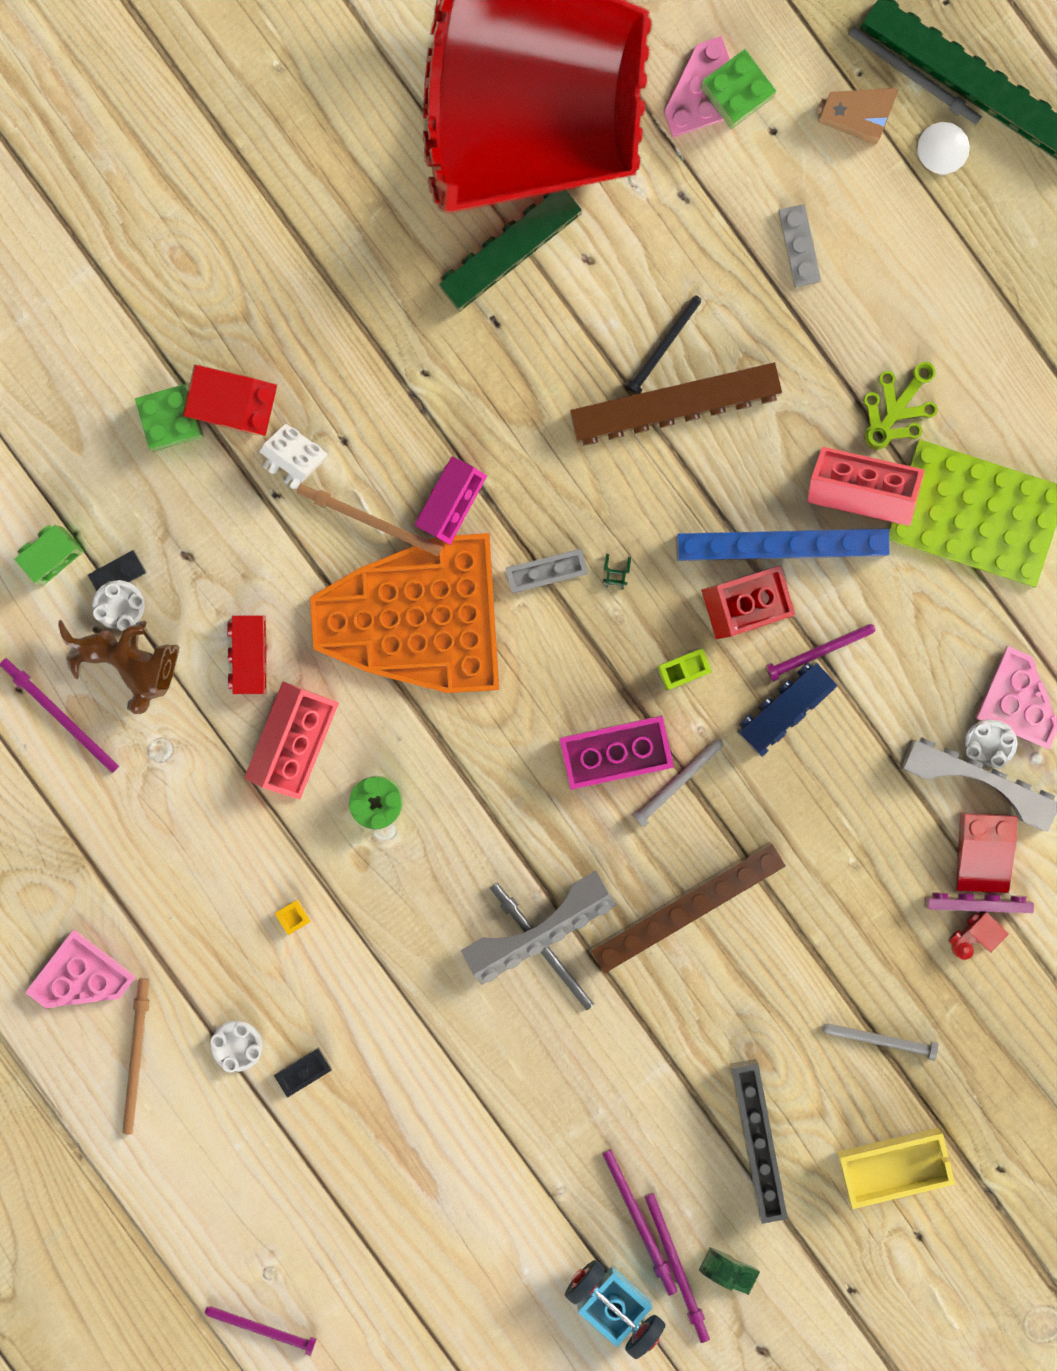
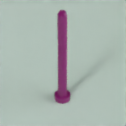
(819, 651)
(262, 1329)

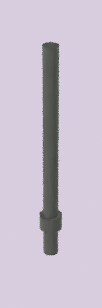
(957, 105)
(509, 906)

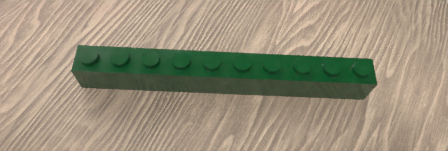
(963, 73)

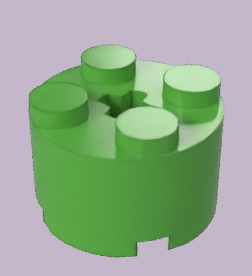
(361, 804)

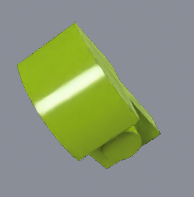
(684, 669)

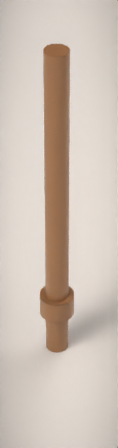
(323, 499)
(140, 1005)

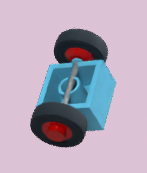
(615, 1308)

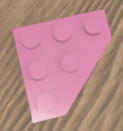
(689, 106)
(1020, 699)
(79, 975)

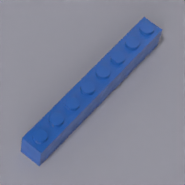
(782, 544)

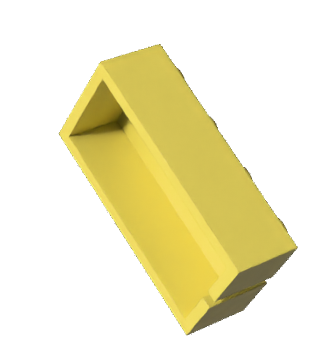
(895, 1168)

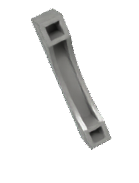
(1029, 806)
(495, 955)

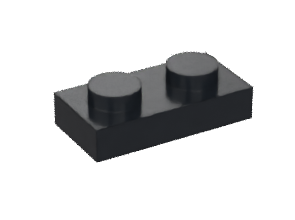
(123, 568)
(303, 1072)

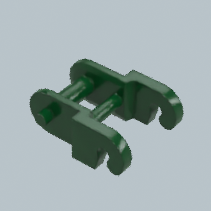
(622, 583)

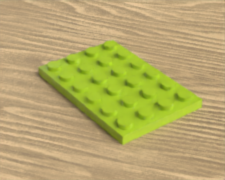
(980, 514)

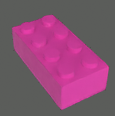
(616, 752)

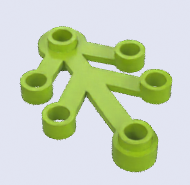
(897, 409)

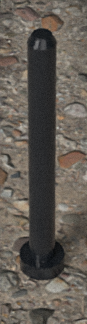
(635, 385)

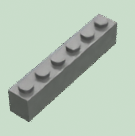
(759, 1141)

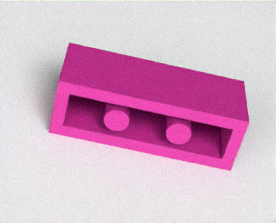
(450, 500)

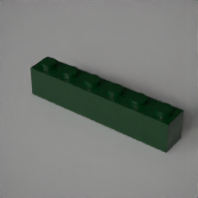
(509, 249)

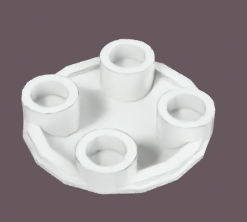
(943, 148)
(118, 605)
(991, 743)
(236, 1046)

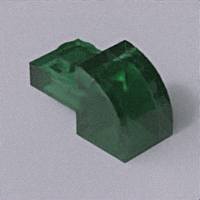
(728, 1271)

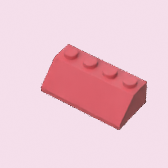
(865, 486)
(291, 740)

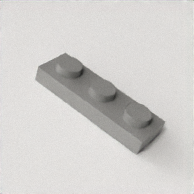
(799, 245)
(546, 571)

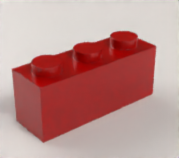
(248, 654)

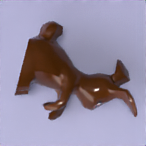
(143, 672)

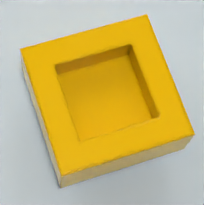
(292, 917)

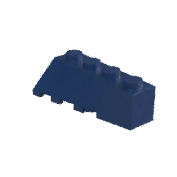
(786, 708)

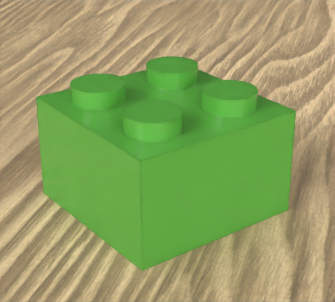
(738, 89)
(163, 418)
(48, 554)

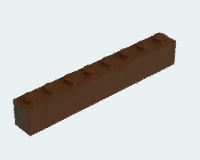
(675, 403)
(687, 907)

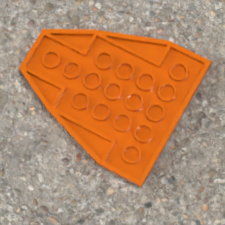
(416, 617)

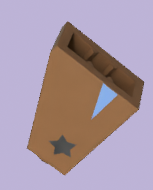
(858, 112)

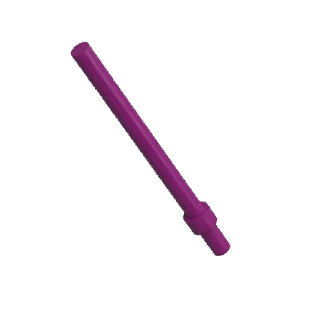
(22, 680)
(660, 1267)
(694, 1313)

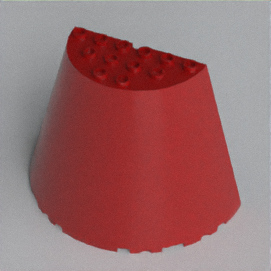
(532, 97)

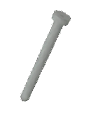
(675, 784)
(930, 1050)

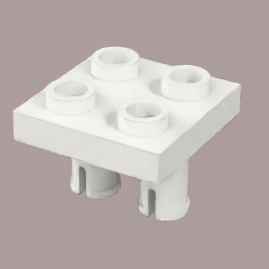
(293, 454)

